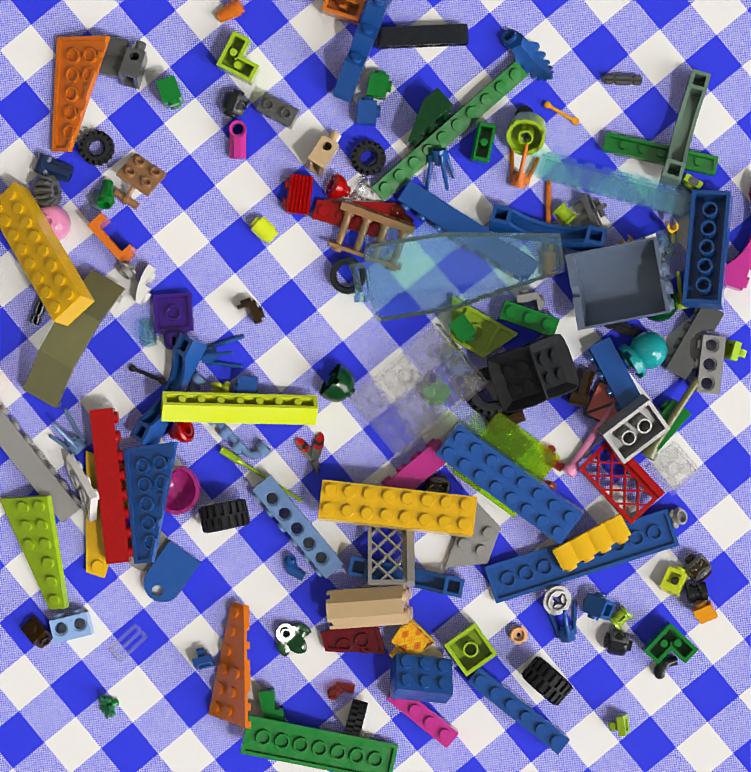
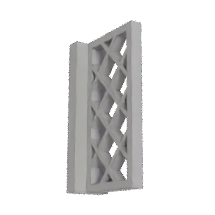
(408, 558)

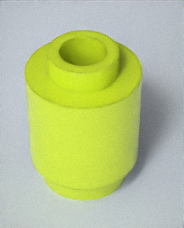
(263, 229)

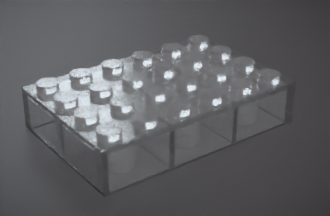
(418, 390)

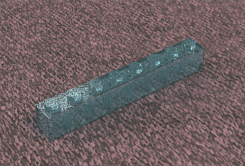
(613, 185)

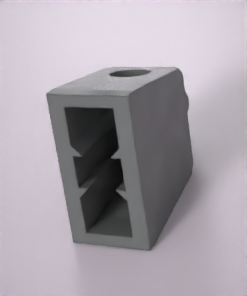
(133, 65)

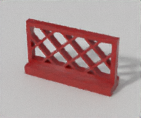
(636, 472)

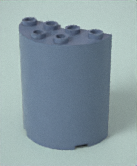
(620, 283)

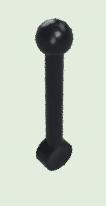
(162, 380)

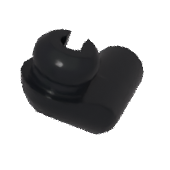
(660, 669)

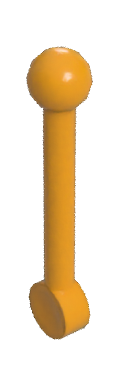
(574, 121)

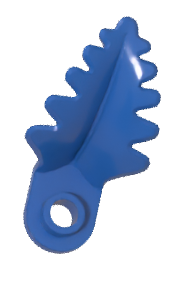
(527, 55)

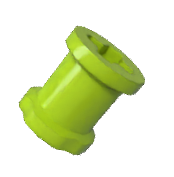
(564, 214)
(621, 617)

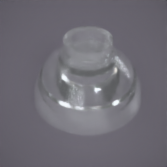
(361, 189)

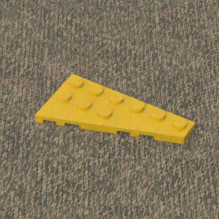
(95, 549)

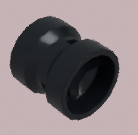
(696, 592)

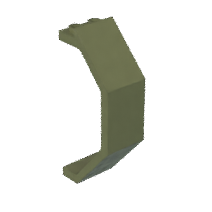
(67, 344)

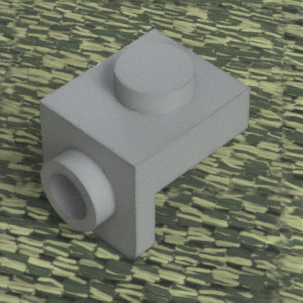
(527, 296)

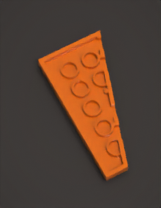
(75, 76)
(233, 671)

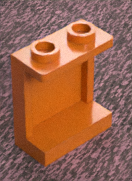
(97, 226)

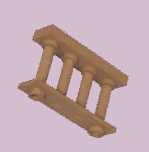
(368, 215)

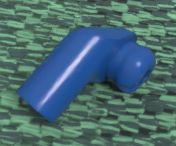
(291, 567)

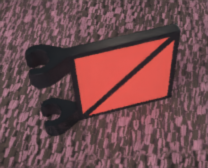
(600, 403)

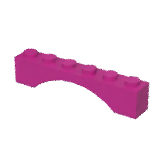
(739, 267)

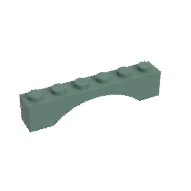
(684, 128)

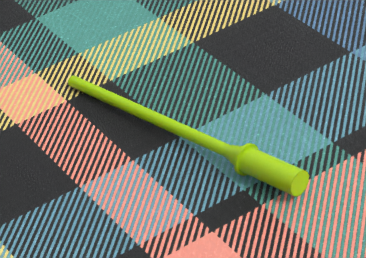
(237, 460)

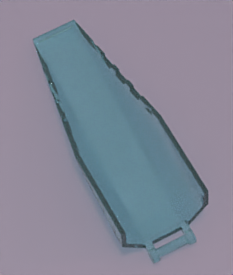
(451, 270)

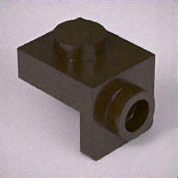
(257, 312)
(37, 632)

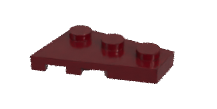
(353, 640)

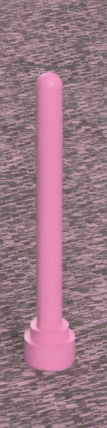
(572, 466)

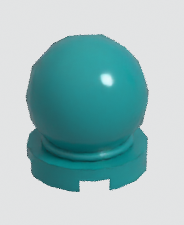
(645, 352)

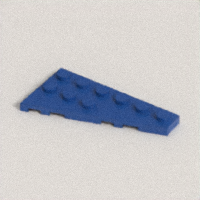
(148, 483)

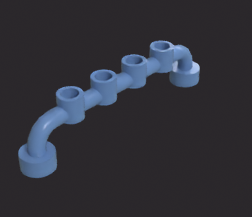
(226, 432)

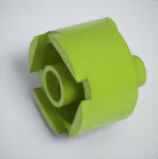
(529, 123)

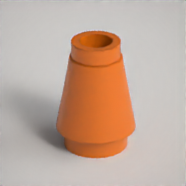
(230, 11)

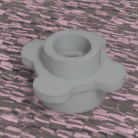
(127, 270)
(678, 517)

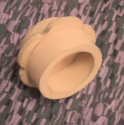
(523, 635)

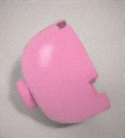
(58, 220)

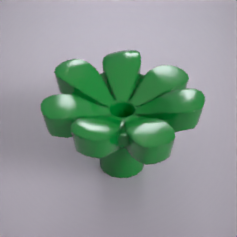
(107, 705)

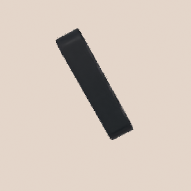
(422, 36)

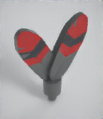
(313, 453)

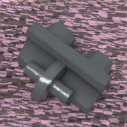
(587, 204)

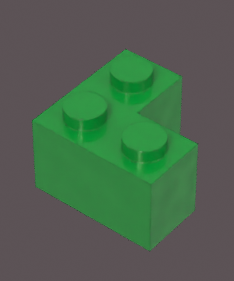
(668, 640)

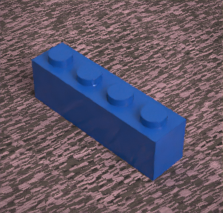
(614, 373)

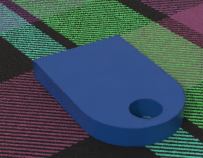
(170, 571)

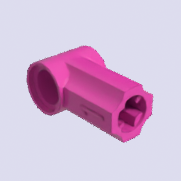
(237, 146)

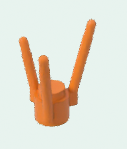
(519, 179)

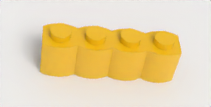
(591, 542)

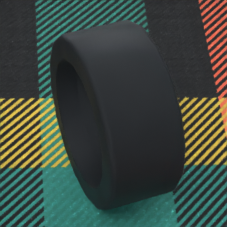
(333, 273)

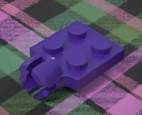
(173, 316)

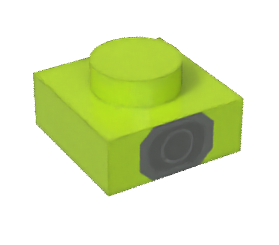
(691, 183)

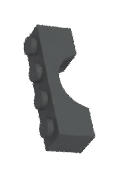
(680, 361)

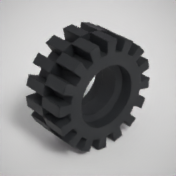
(85, 144)
(368, 169)
(356, 717)

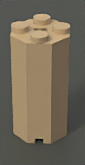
(369, 606)

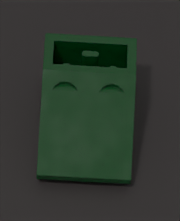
(433, 109)

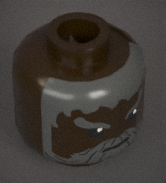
(438, 483)
(697, 567)

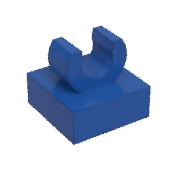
(203, 660)

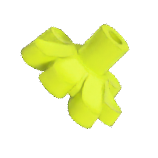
(217, 387)

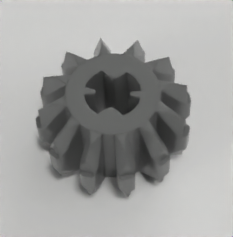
(48, 191)

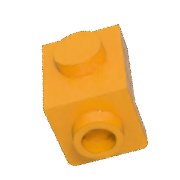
(704, 611)

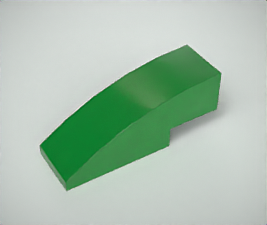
(268, 705)

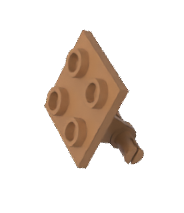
(139, 175)

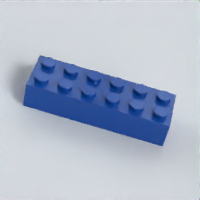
(707, 249)

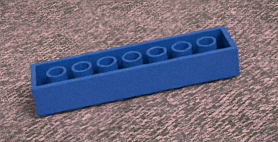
(509, 482)

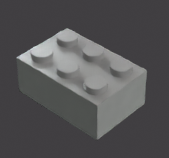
(633, 428)

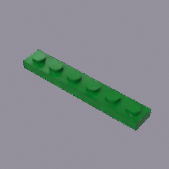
(656, 153)

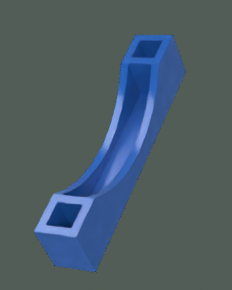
(577, 238)
(186, 357)
(424, 579)
(518, 710)

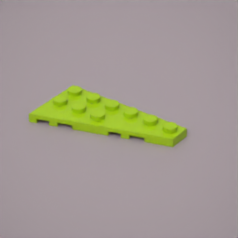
(37, 534)

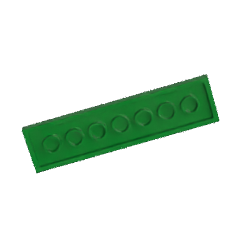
(316, 747)

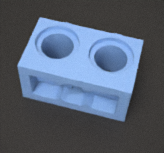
(72, 630)

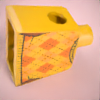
(410, 639)

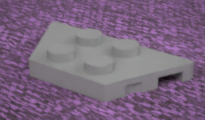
(479, 548)

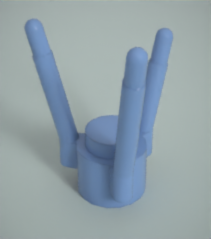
(75, 444)

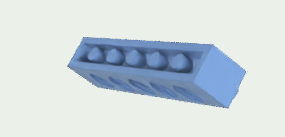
(332, 562)

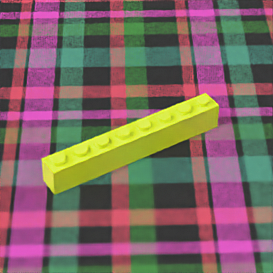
(239, 408)

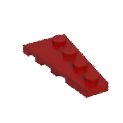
(330, 212)

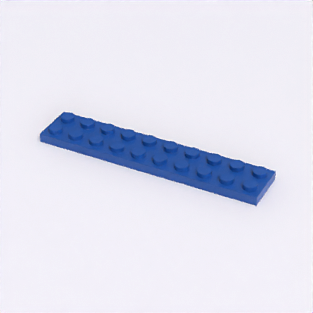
(541, 570)

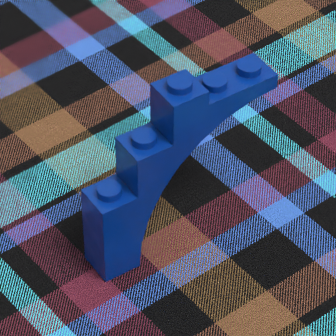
(360, 49)

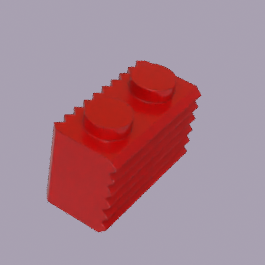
(299, 194)

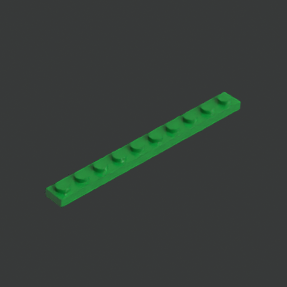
(450, 130)

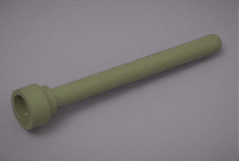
(651, 451)

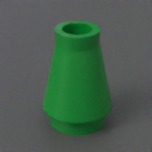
(105, 196)

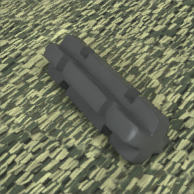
(623, 79)

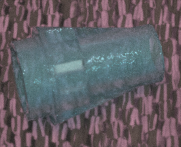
(147, 335)

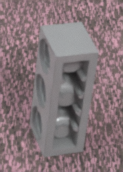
(716, 356)

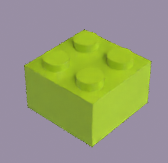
(470, 648)

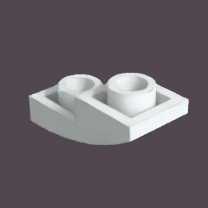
(143, 292)

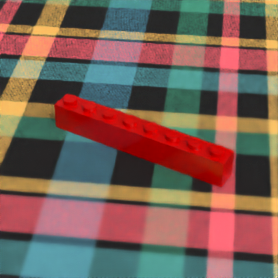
(110, 485)

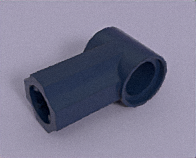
(49, 166)

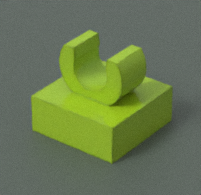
(733, 350)
(621, 724)

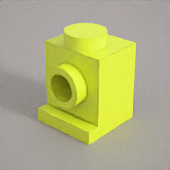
(672, 573)

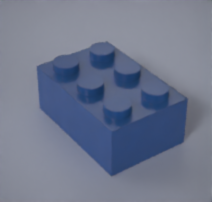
(421, 678)

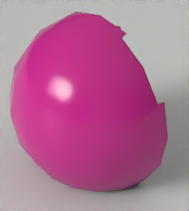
(183, 491)

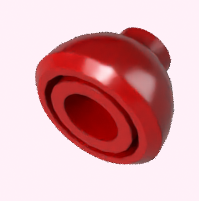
(337, 187)
(182, 431)

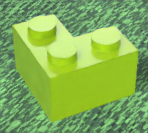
(233, 59)

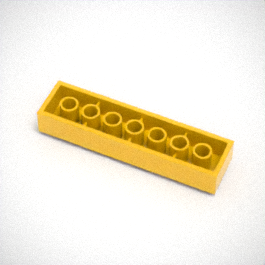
(42, 255)
(397, 508)

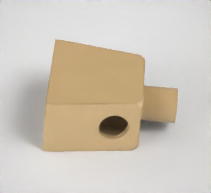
(319, 158)

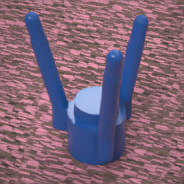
(440, 157)
(212, 354)
(566, 632)

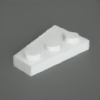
(88, 496)

